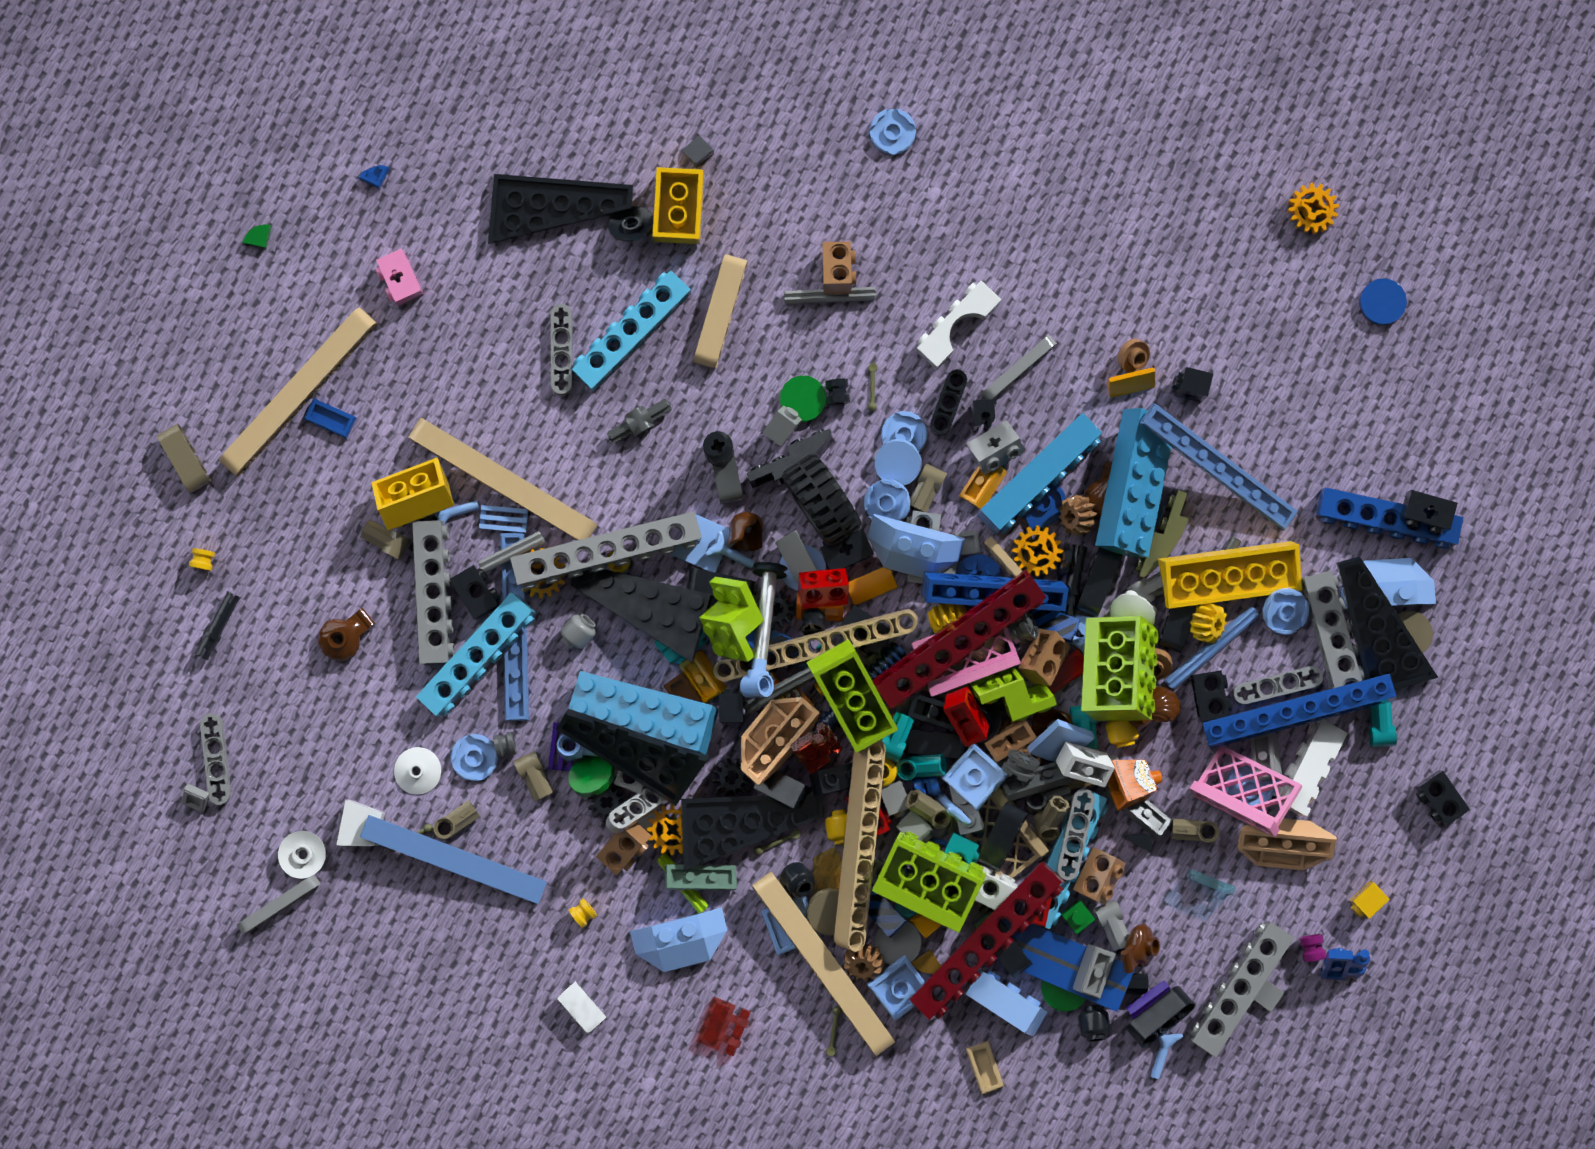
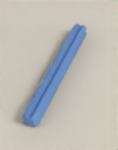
(1211, 649)

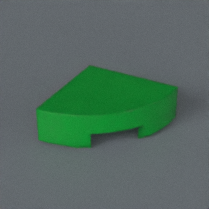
(258, 236)

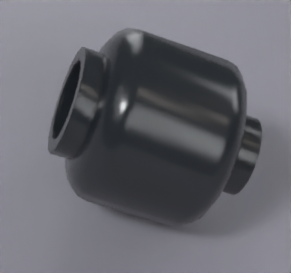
(797, 879)
(1094, 1024)

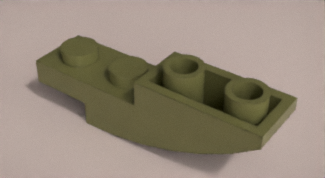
(1164, 543)

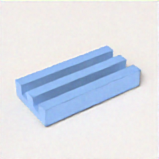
(483, 517)

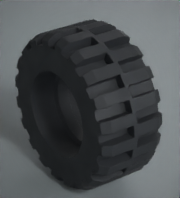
(821, 499)

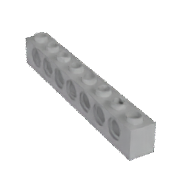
(686, 523)

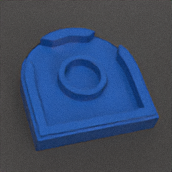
(1046, 510)

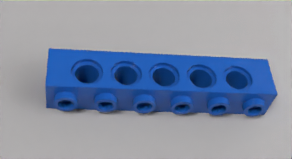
(1330, 499)
(973, 589)

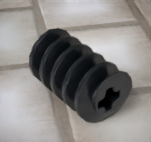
(712, 455)

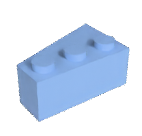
(1007, 1002)

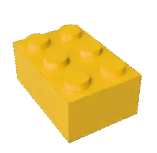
(678, 205)
(412, 494)

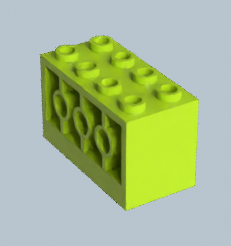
(1119, 668)
(927, 896)

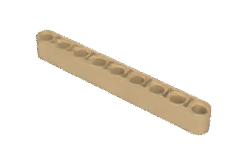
(297, 391)
(502, 480)
(825, 638)
(859, 847)
(823, 963)

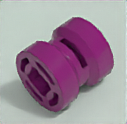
(1312, 947)

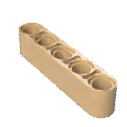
(720, 311)

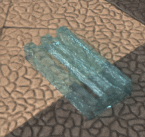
(1210, 882)

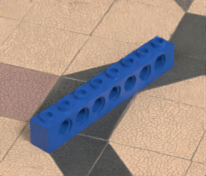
(1299, 711)

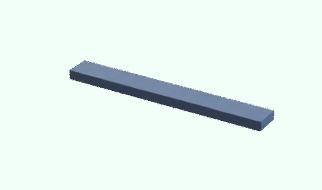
(1218, 466)
(515, 656)
(453, 859)

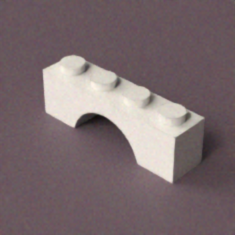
(978, 303)

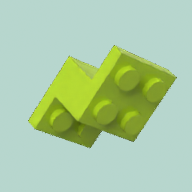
(731, 619)
(1013, 695)

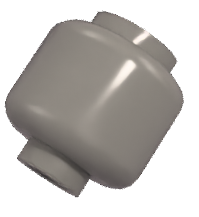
(578, 631)

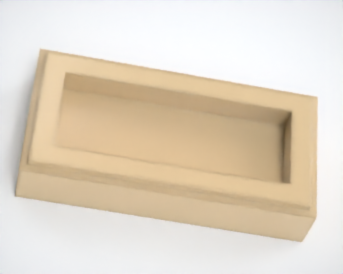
(1002, 557)
(984, 1067)

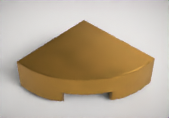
(926, 963)

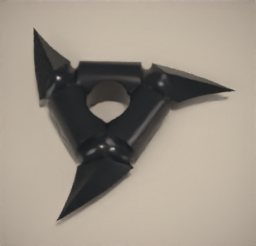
(1065, 563)

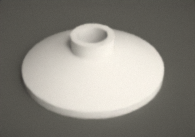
(429, 767)
(289, 854)

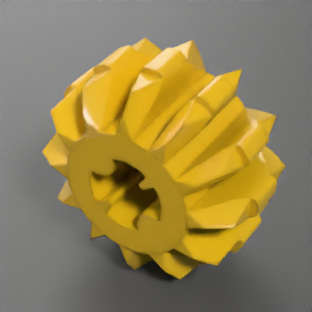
(944, 614)
(1208, 622)

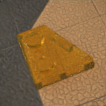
(827, 870)

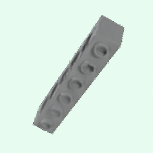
(425, 604)
(1324, 633)
(1253, 983)

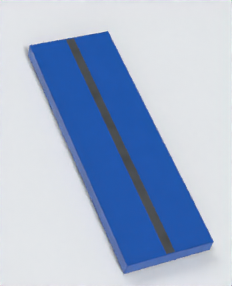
(1059, 960)

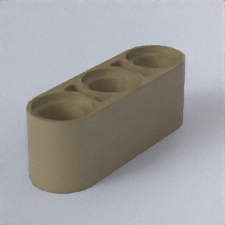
(183, 459)

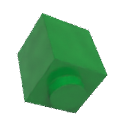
(1077, 916)

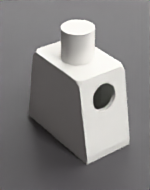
(353, 822)

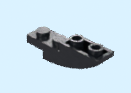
(797, 450)

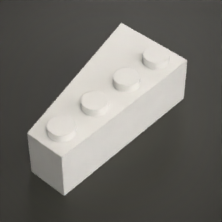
(1312, 763)

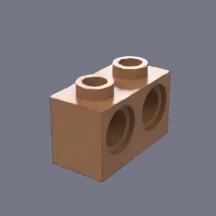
(838, 267)
(1044, 657)
(1010, 737)
(622, 845)
(1094, 874)

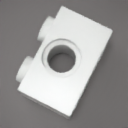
(1085, 764)
(1005, 887)

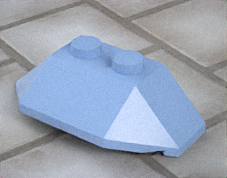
(913, 547)
(1401, 582)
(681, 940)

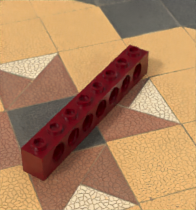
(962, 627)
(924, 997)

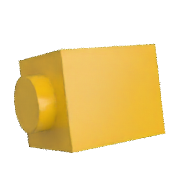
(1368, 900)

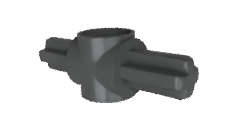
(639, 420)

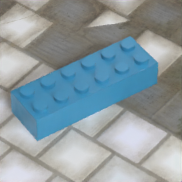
(1043, 470)
(1133, 488)
(646, 711)

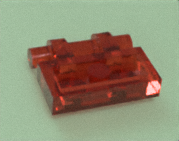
(809, 747)
(716, 1023)

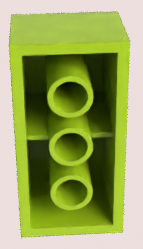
(852, 695)

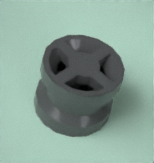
(505, 744)

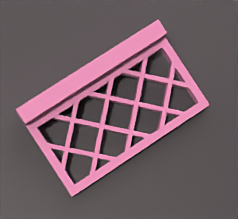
(976, 671)
(1237, 808)

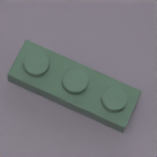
(701, 877)

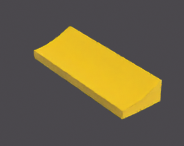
(1230, 574)

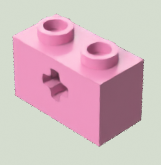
(395, 264)

